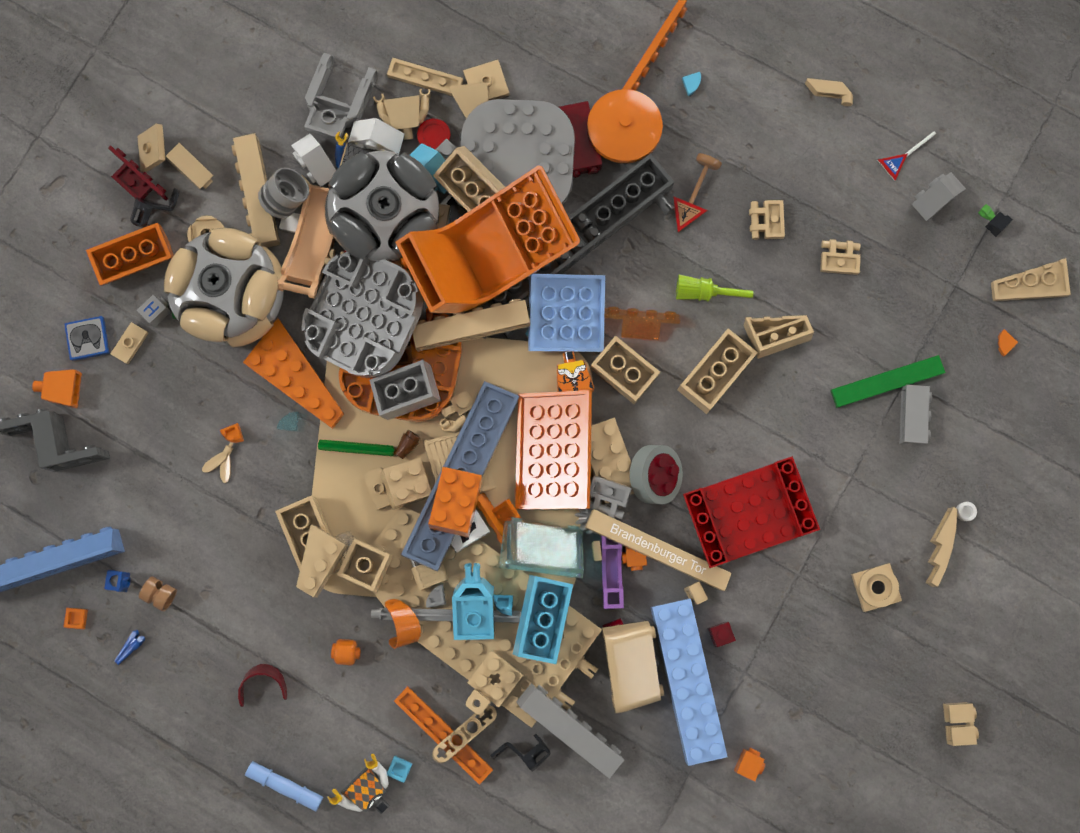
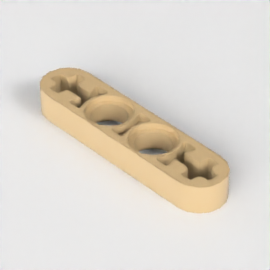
(464, 733)

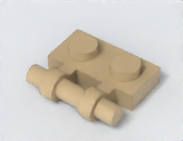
(773, 219)
(840, 262)

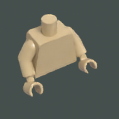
(404, 112)

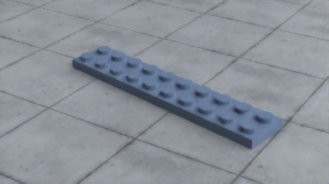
(469, 454)

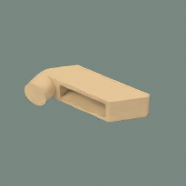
(830, 89)

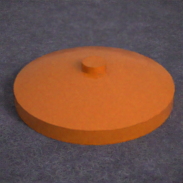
(624, 126)

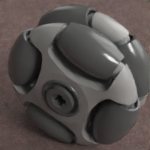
(380, 205)

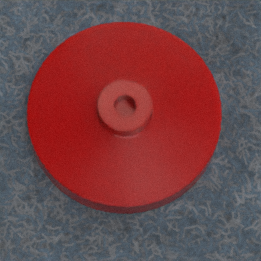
(433, 132)

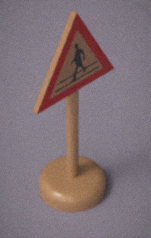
(686, 211)

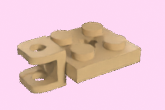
(485, 690)

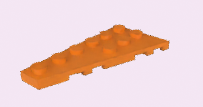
(287, 368)

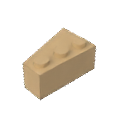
(777, 334)
(319, 560)

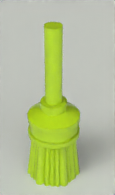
(704, 289)

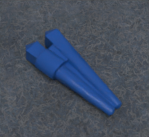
(131, 644)

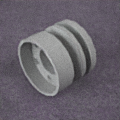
(283, 193)

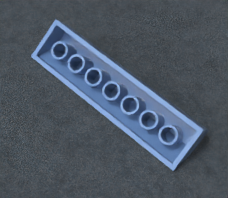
(60, 558)

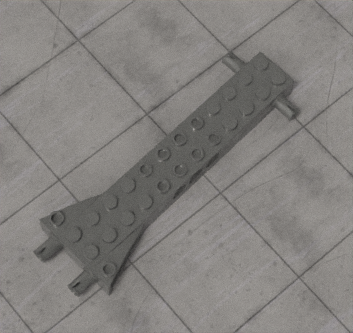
(603, 217)

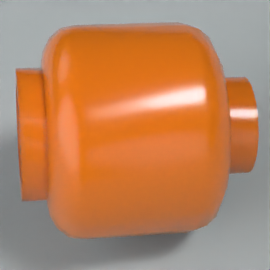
(345, 652)

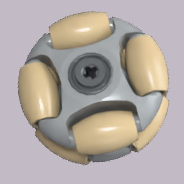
(224, 287)

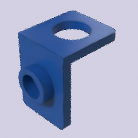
(123, 581)

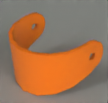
(405, 623)

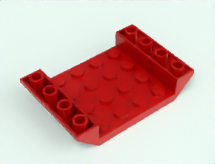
(751, 512)

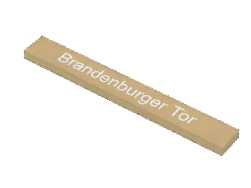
(657, 550)

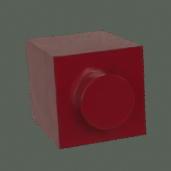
(721, 634)

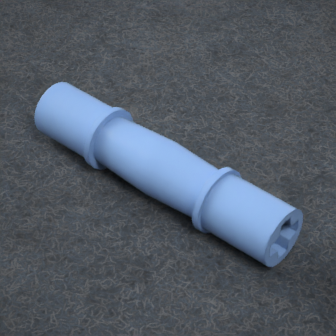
(284, 786)

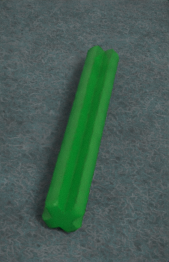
(354, 447)

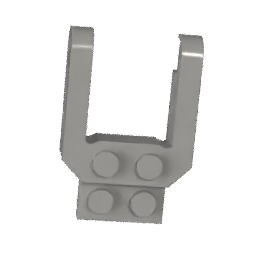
(329, 115)

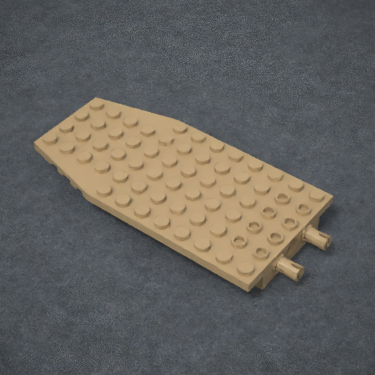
(468, 655)

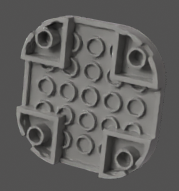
(520, 135)
(362, 315)

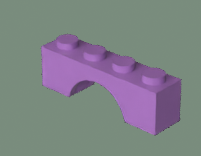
(611, 574)

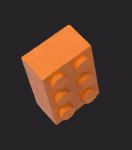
(455, 502)

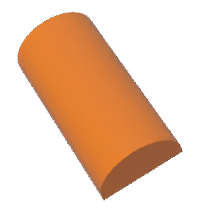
(130, 254)

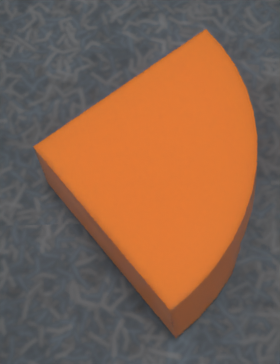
(1005, 342)
(232, 433)

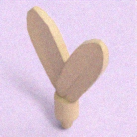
(223, 460)

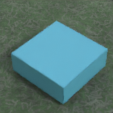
(399, 769)

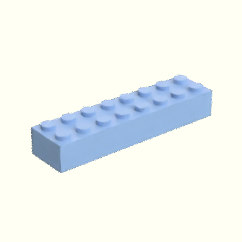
(688, 682)

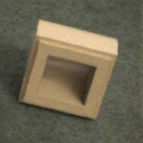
(696, 593)

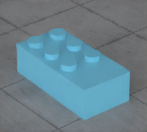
(542, 619)

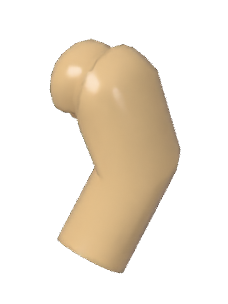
(452, 426)

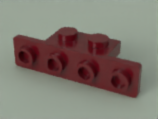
(132, 180)

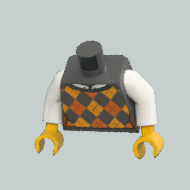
(365, 789)

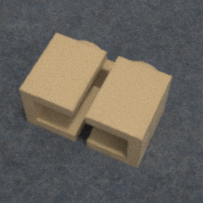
(961, 734)

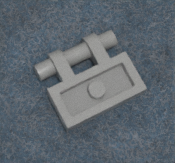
(609, 491)

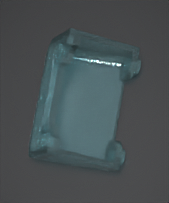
(542, 549)

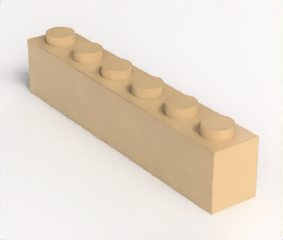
(253, 177)
(471, 325)

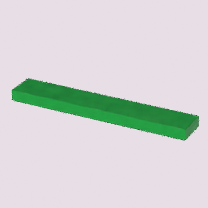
(887, 381)

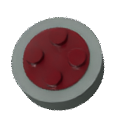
(656, 474)

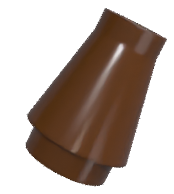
(407, 443)

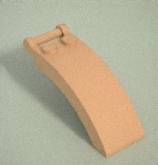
(309, 246)

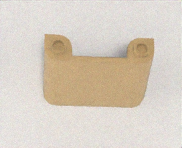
(632, 665)

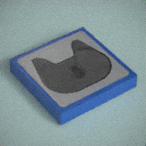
(86, 338)

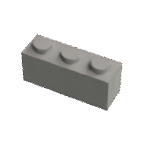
(915, 415)

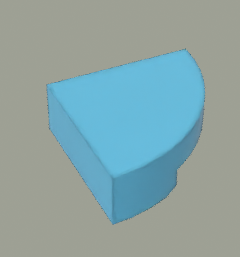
(691, 82)
(503, 603)

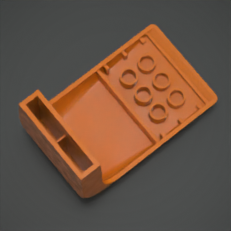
(490, 245)

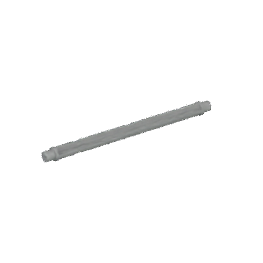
(443, 615)

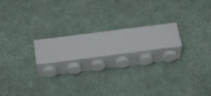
(570, 730)

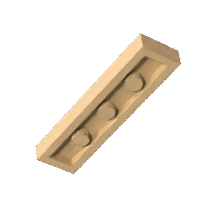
(422, 76)

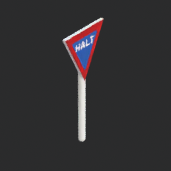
(894, 164)

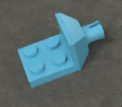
(473, 606)

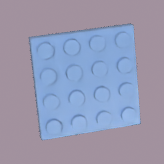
(566, 312)

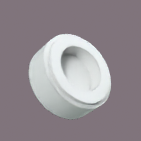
(966, 511)

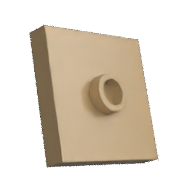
(492, 75)
(151, 148)

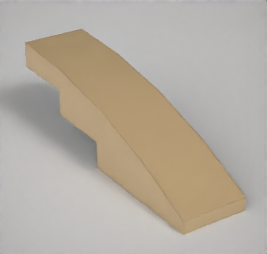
(944, 539)

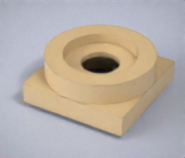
(863, 583)

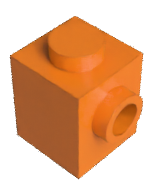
(633, 559)
(750, 764)

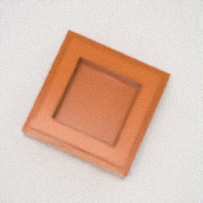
(75, 618)

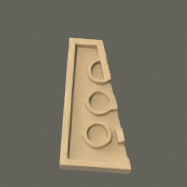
(1042, 282)

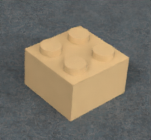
(406, 483)
(365, 565)

